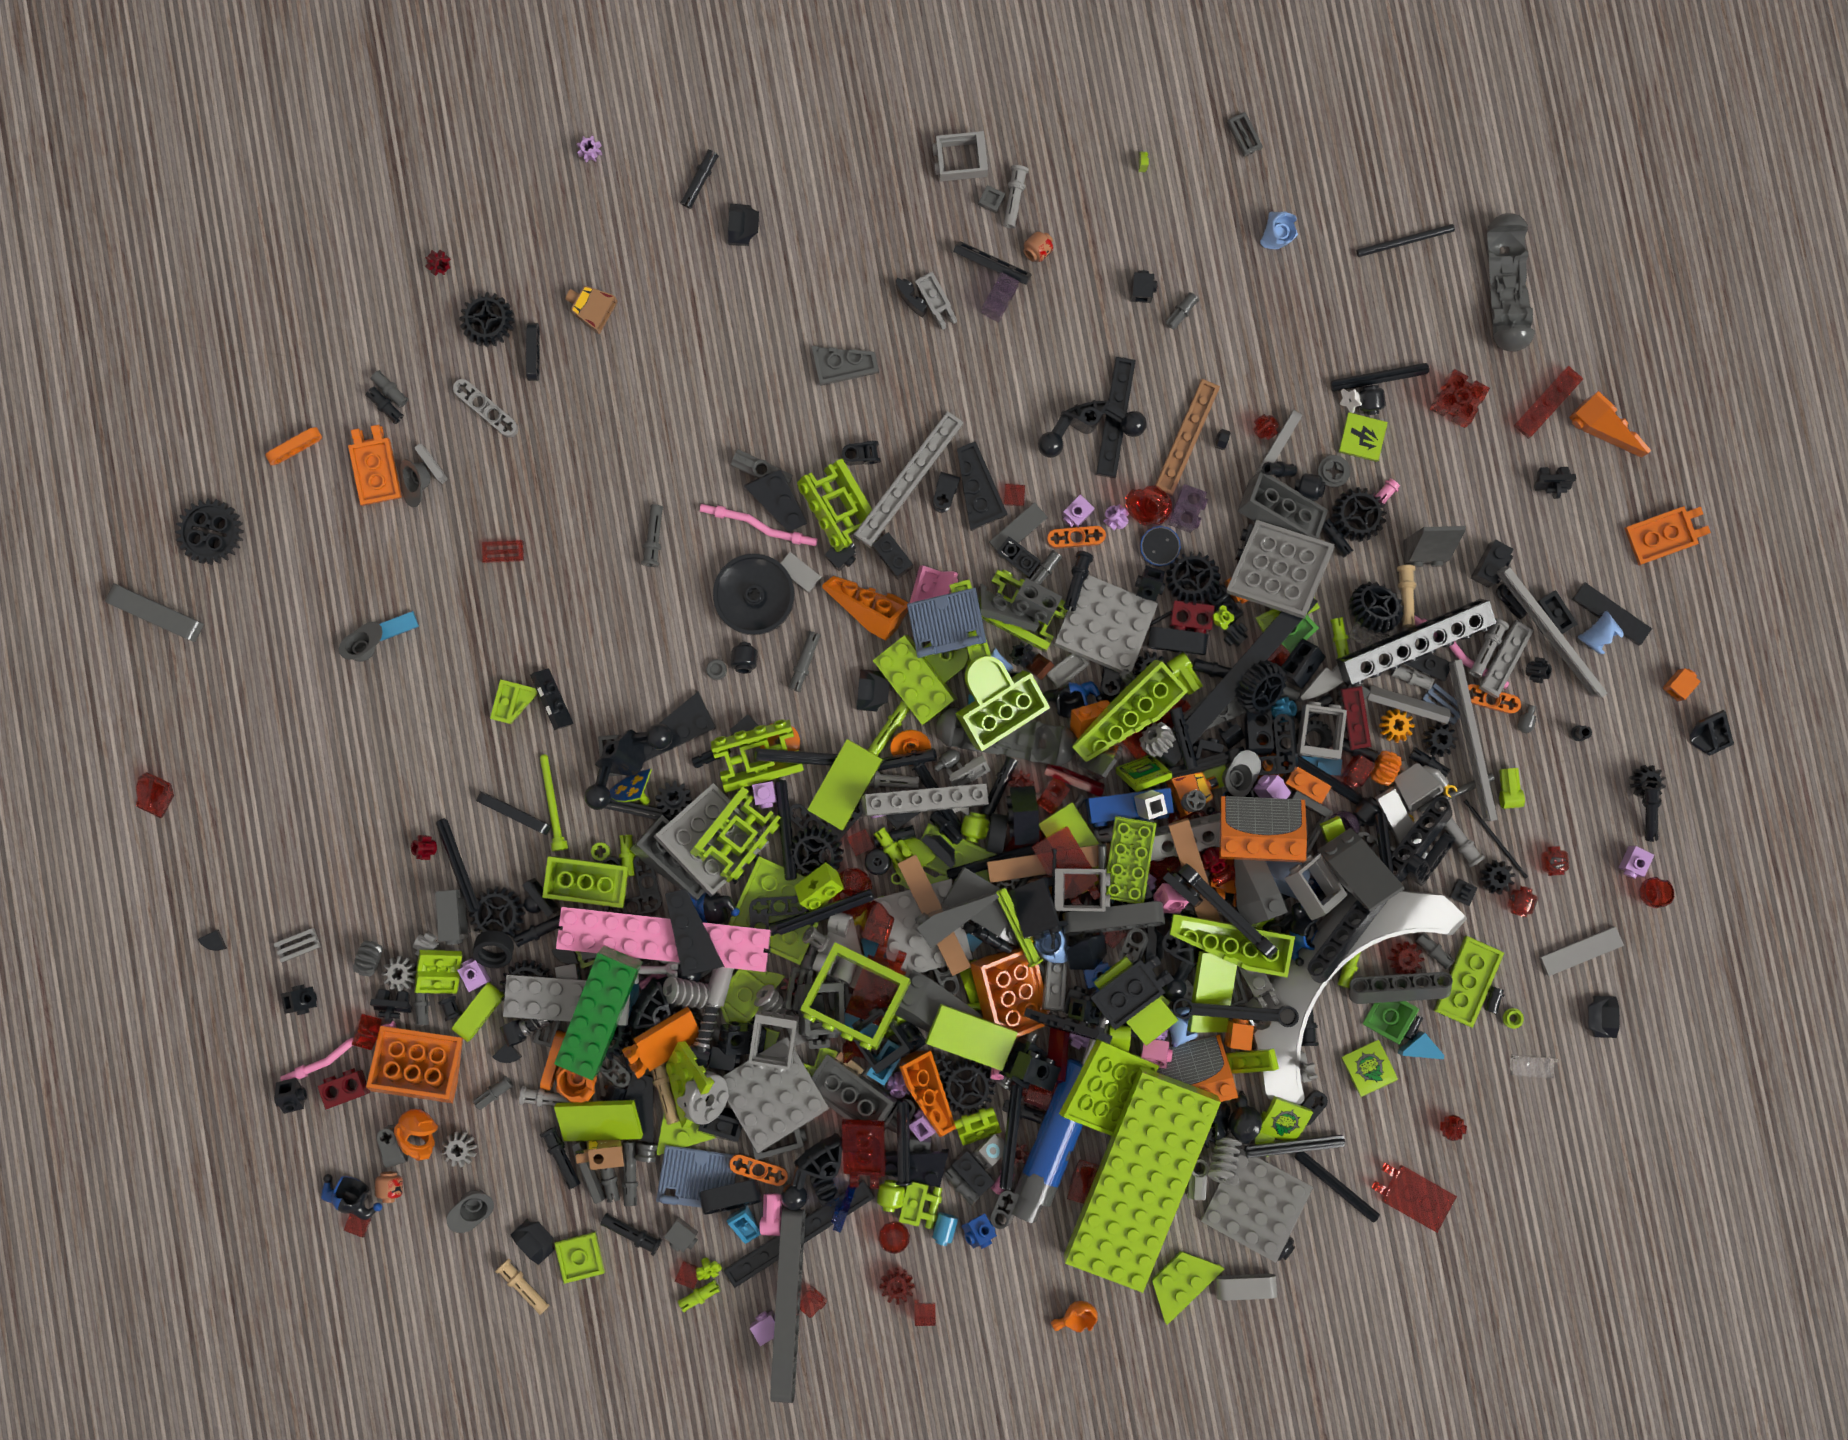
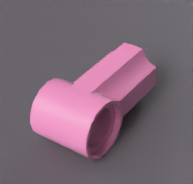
(772, 1211)

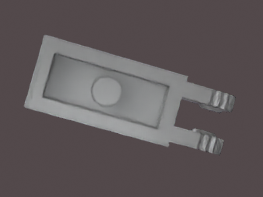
(935, 298)
(1259, 986)

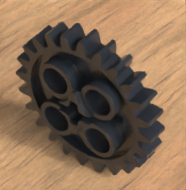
(214, 514)

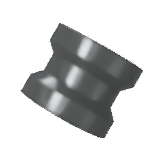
(1198, 801)
(646, 1152)

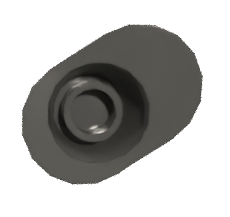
(414, 480)
(361, 643)
(1241, 773)
(470, 1211)

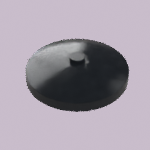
(753, 594)

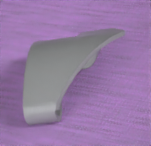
(842, 931)

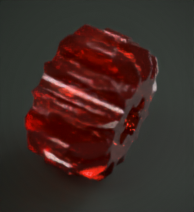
(1403, 951)
(888, 1286)

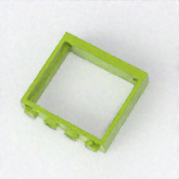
(870, 965)

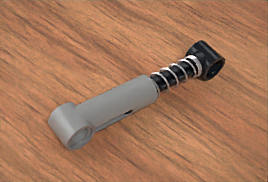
(719, 987)

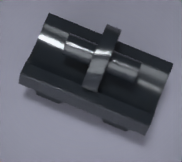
(1556, 483)
(391, 1007)

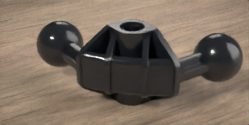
(1052, 444)
(624, 758)
(1185, 952)
(652, 1005)
(819, 1161)

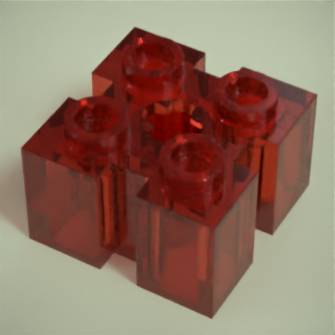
(1471, 396)

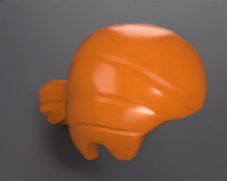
(1077, 1317)

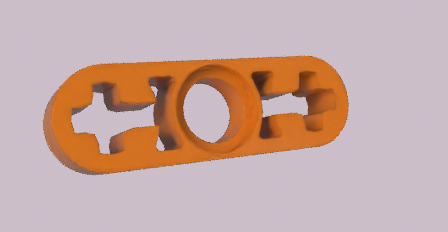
(293, 446)
(1091, 540)
(1503, 707)
(550, 1069)
(741, 1171)

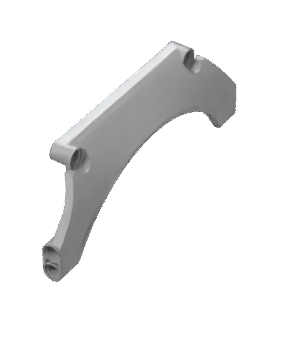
(1401, 915)

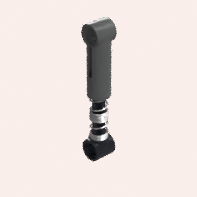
(517, 1031)

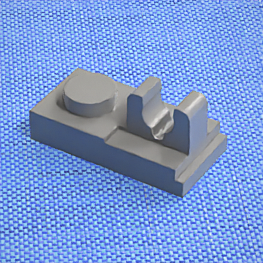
(974, 769)

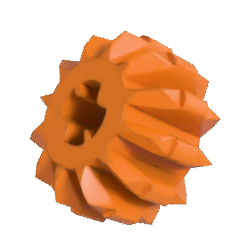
(1386, 768)

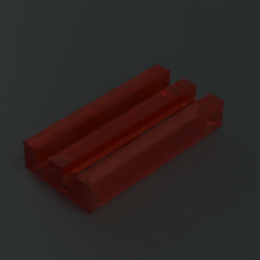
(485, 552)

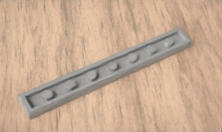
(908, 479)
(1551, 632)
(1472, 740)

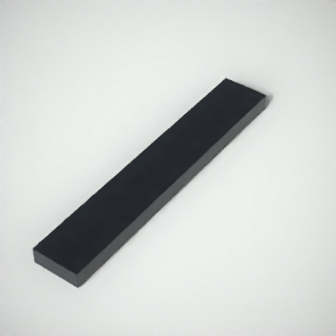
(1112, 431)

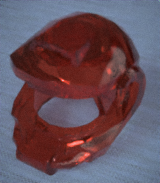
(1153, 505)
(853, 882)

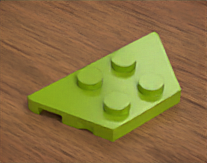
(742, 994)
(676, 1136)
(1182, 1282)

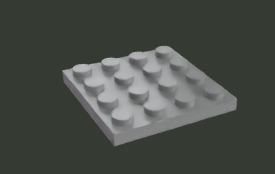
(1280, 569)
(1106, 625)
(687, 829)
(907, 938)
(772, 1101)
(1258, 1206)

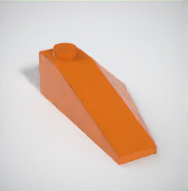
(1599, 419)
(872, 610)
(926, 1087)

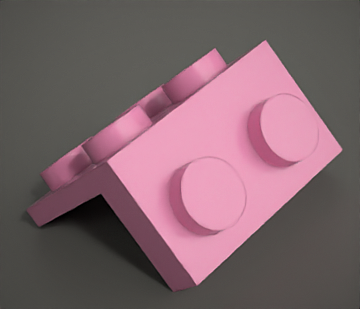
(932, 583)

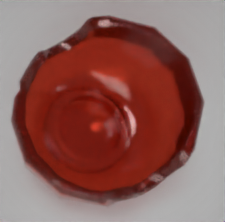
(1656, 892)
(894, 1237)

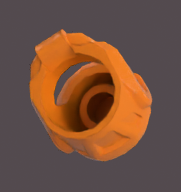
(574, 1086)
(418, 1124)

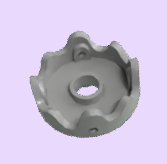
(694, 1103)

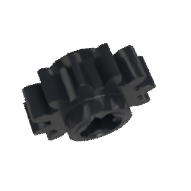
(672, 792)

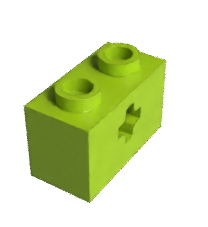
(818, 887)

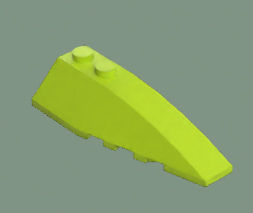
(1133, 709)
(1231, 945)

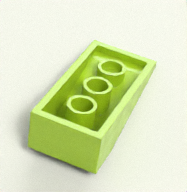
(585, 881)

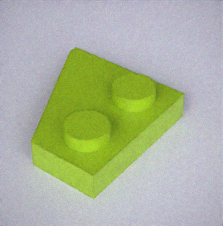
(511, 701)

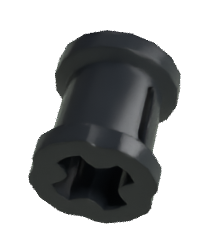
(450, 1008)

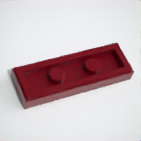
(1356, 717)
(1075, 779)
(1058, 1051)

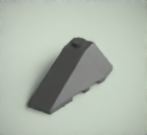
(1101, 764)
(1257, 892)

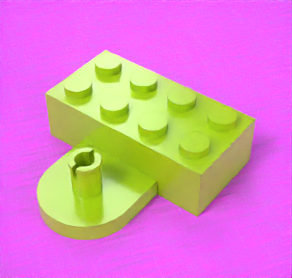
(921, 680)
(999, 703)

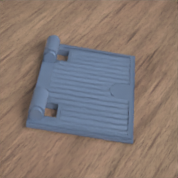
(946, 622)
(692, 1172)

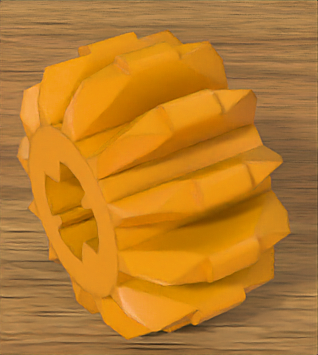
(1403, 729)

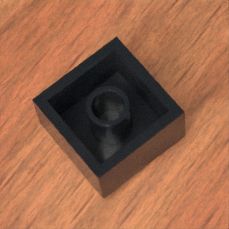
(1023, 815)

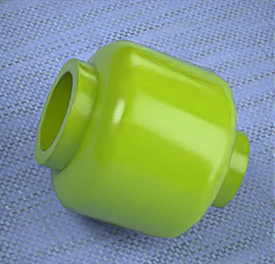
(974, 827)
(890, 1195)

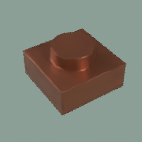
(1040, 666)

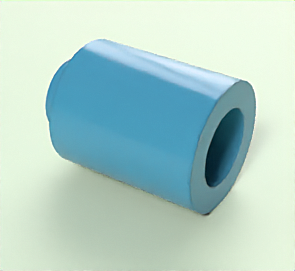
(945, 1228)

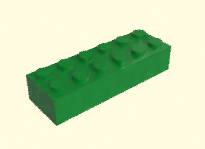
(598, 1012)

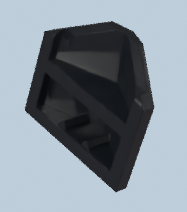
(1712, 733)
(1086, 953)

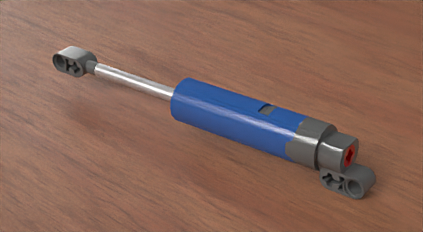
(1055, 1137)

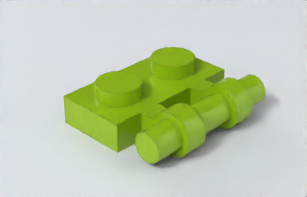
(977, 1126)
(914, 1202)

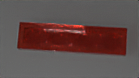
(1548, 402)

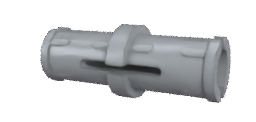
(1413, 677)

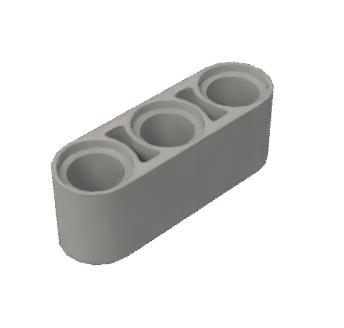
(1246, 1287)

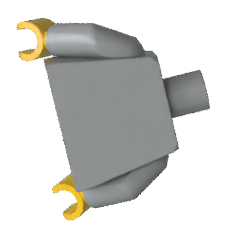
(1419, 785)

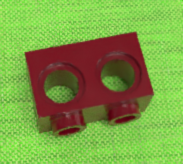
(1191, 612)
(344, 1091)

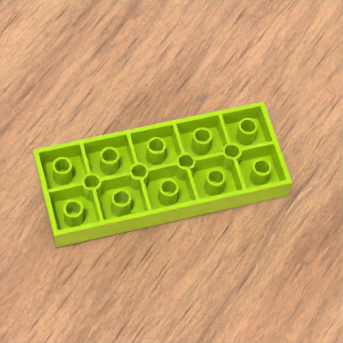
(1141, 1179)

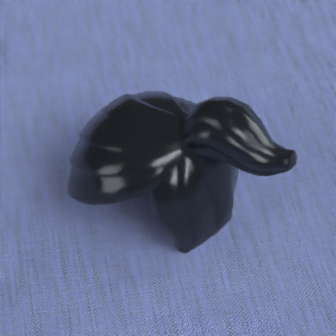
(1245, 1120)

